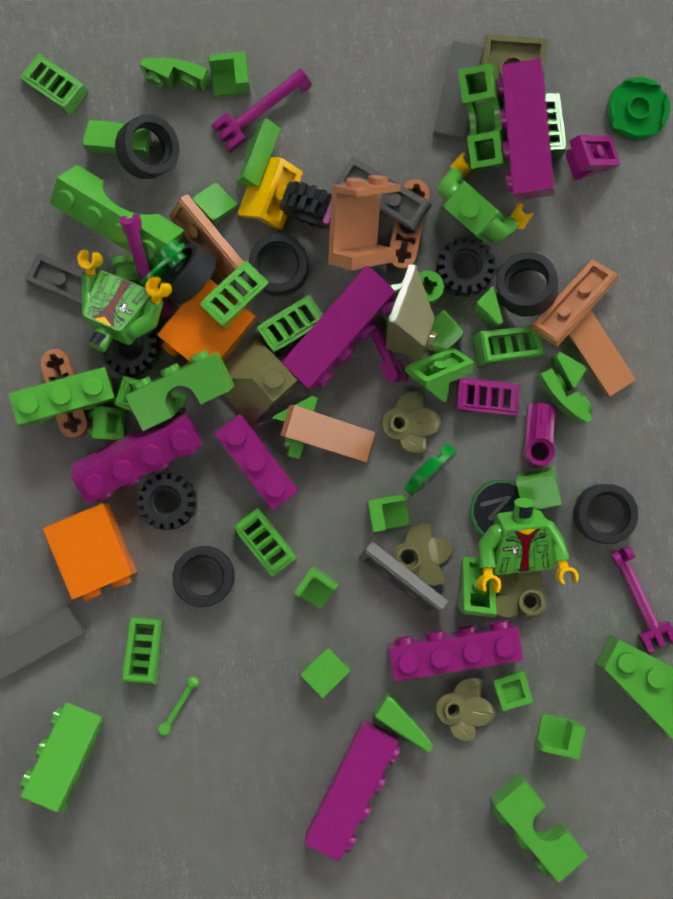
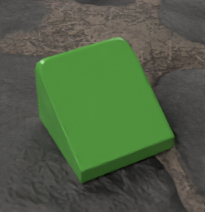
(215, 203)
(488, 309)
(447, 331)
(569, 369)

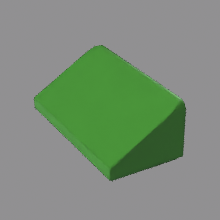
(101, 138)
(258, 154)

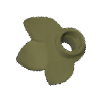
(415, 421)
(427, 553)
(515, 589)
(469, 711)

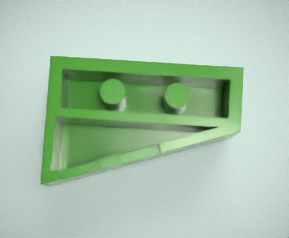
(642, 679)
(61, 757)

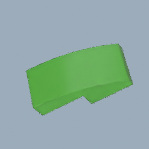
(168, 70)
(573, 405)

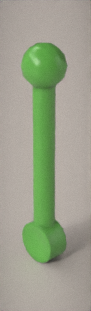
(165, 727)

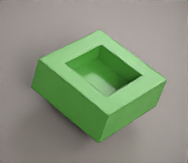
(512, 690)

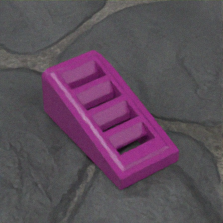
(462, 394)

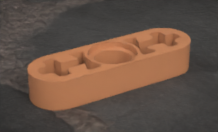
(415, 236)
(66, 369)

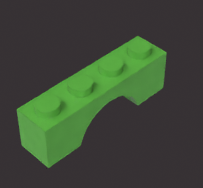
(83, 198)

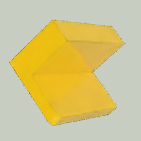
(264, 201)

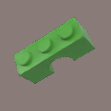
(483, 104)
(69, 394)
(153, 399)
(555, 849)

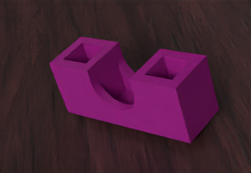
(257, 462)

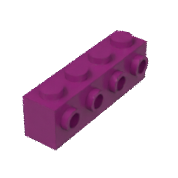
(528, 130)
(341, 329)
(135, 456)
(455, 651)
(351, 790)

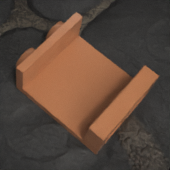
(356, 223)

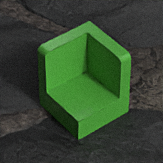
(229, 74)
(540, 487)
(388, 512)
(316, 587)
(325, 672)
(560, 736)

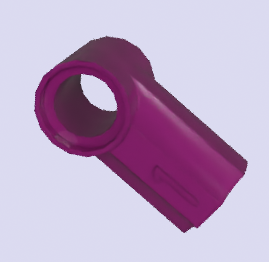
(539, 431)

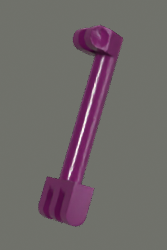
(235, 127)
(131, 229)
(391, 367)
(621, 558)

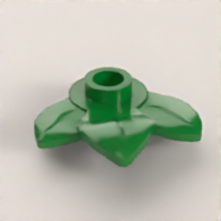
(168, 256)

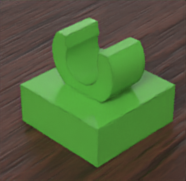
(107, 423)

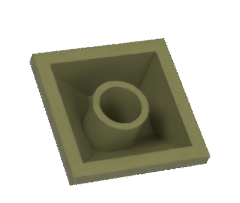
(411, 319)
(258, 381)

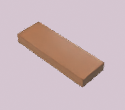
(200, 230)
(574, 302)
(600, 355)
(327, 433)

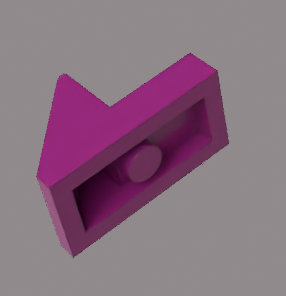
(591, 155)

